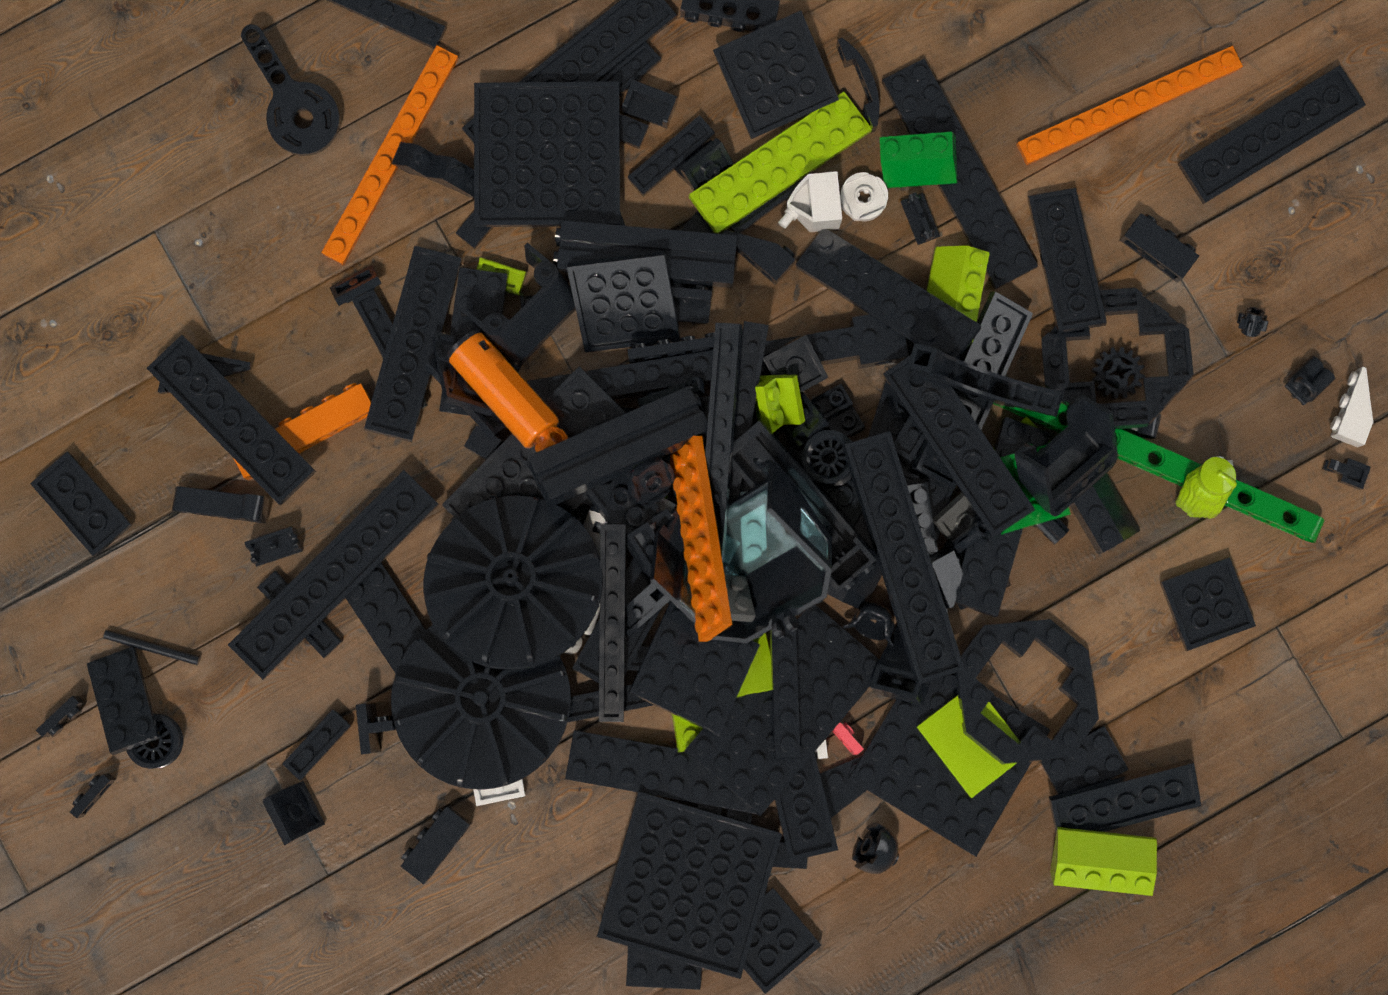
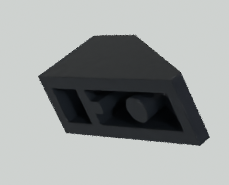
(765, 256)

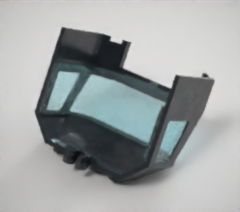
(770, 541)

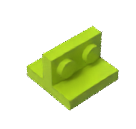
(779, 401)

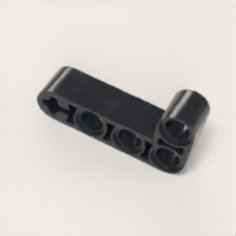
(221, 504)

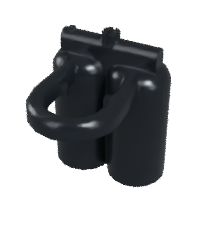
(1309, 380)

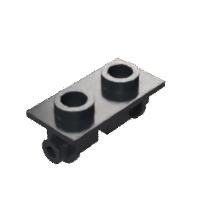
(919, 218)

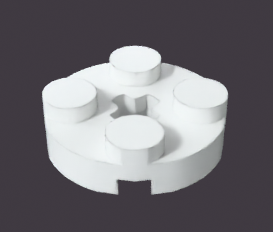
(868, 184)

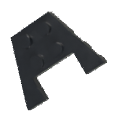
(453, 385)

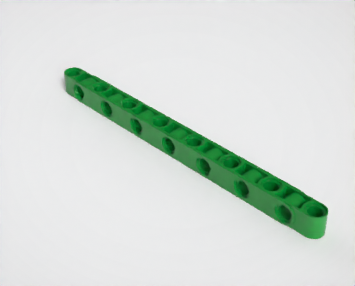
(1175, 469)

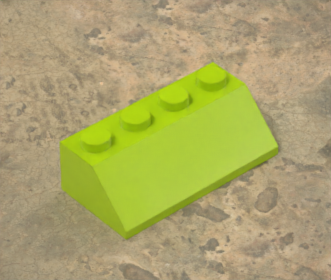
(959, 277)
(1104, 861)

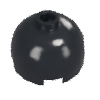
(877, 850)

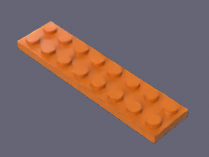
(700, 540)

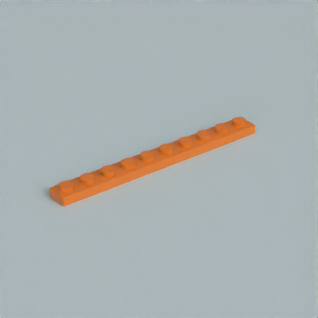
(1129, 105)
(381, 170)

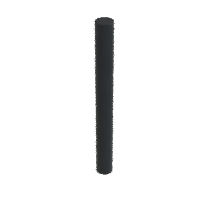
(151, 647)

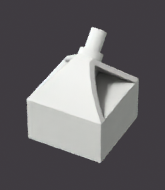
(815, 203)

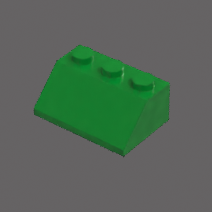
(918, 160)

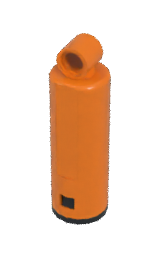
(505, 391)

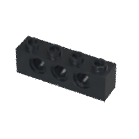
(738, 22)

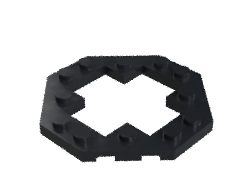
(1157, 390)
(1077, 686)

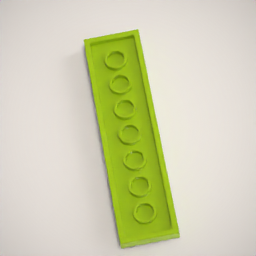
(779, 163)

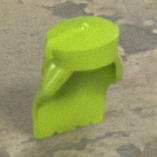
(1207, 488)

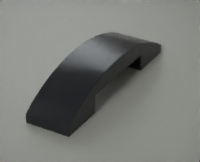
(849, 57)

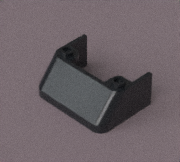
(535, 320)

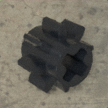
(1252, 321)

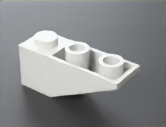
(1355, 415)

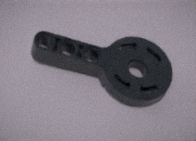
(291, 100)

